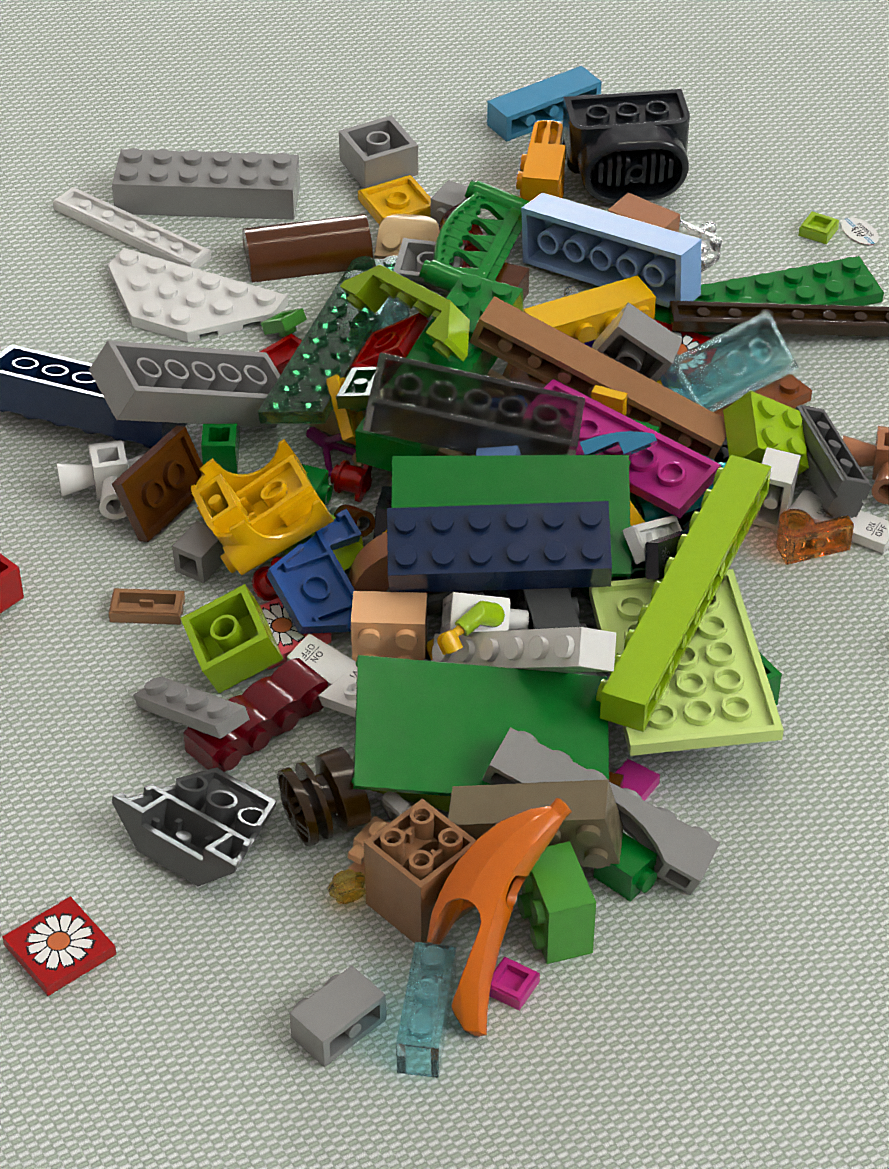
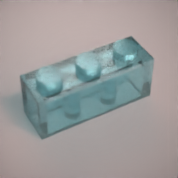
(426, 1010)

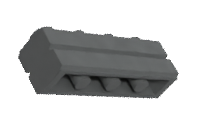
(832, 468)

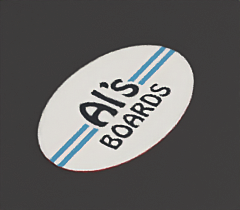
(860, 231)

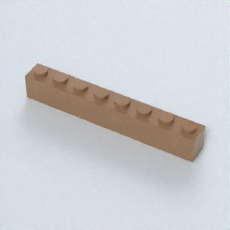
(555, 355)

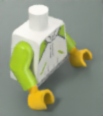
(475, 613)

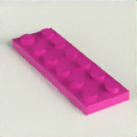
(660, 474)

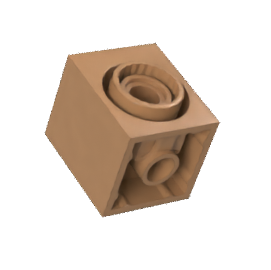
(410, 865)

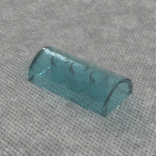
(731, 364)

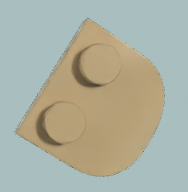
(401, 226)

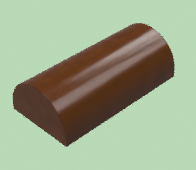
(306, 247)

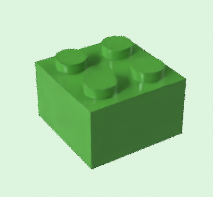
(559, 905)

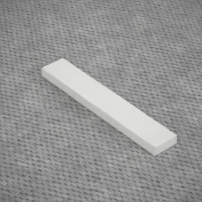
(130, 229)

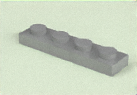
(191, 707)

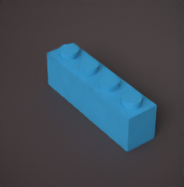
(519, 110)

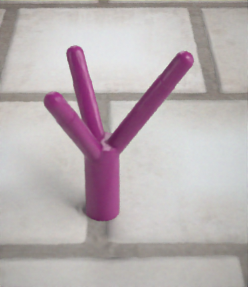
(327, 444)

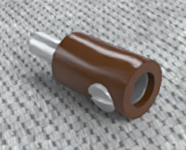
(363, 519)

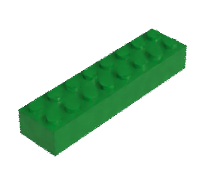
(471, 297)

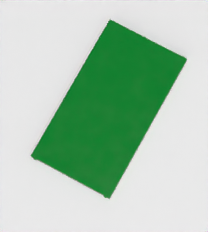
(520, 480)
(443, 721)

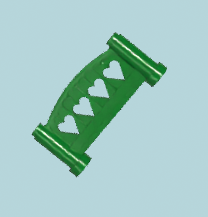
(493, 247)

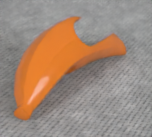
(490, 880)

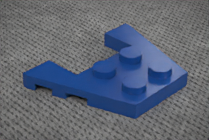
(313, 581)

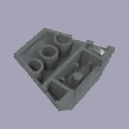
(196, 825)

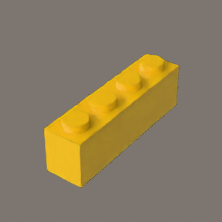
(591, 311)

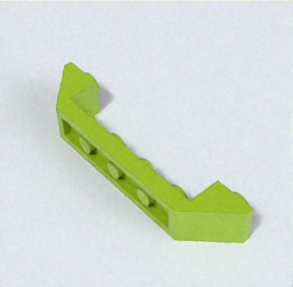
(378, 284)

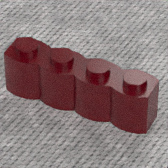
(273, 708)

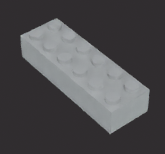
(207, 184)
(184, 383)

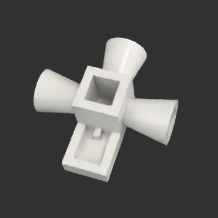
(107, 464)

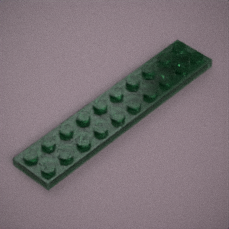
(325, 351)

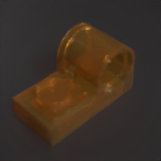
(804, 539)

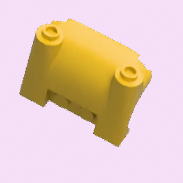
(261, 510)

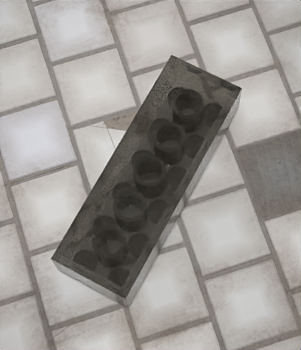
(469, 410)

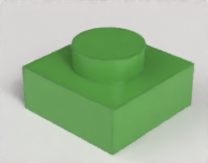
(284, 322)

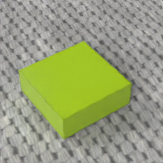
(819, 227)

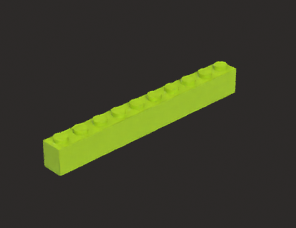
(683, 594)

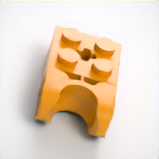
(544, 164)

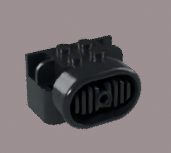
(627, 143)

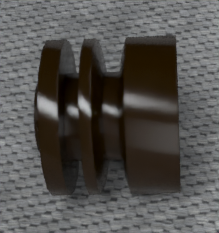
(316, 799)

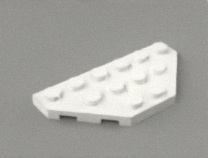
(186, 300)

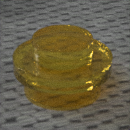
(347, 886)

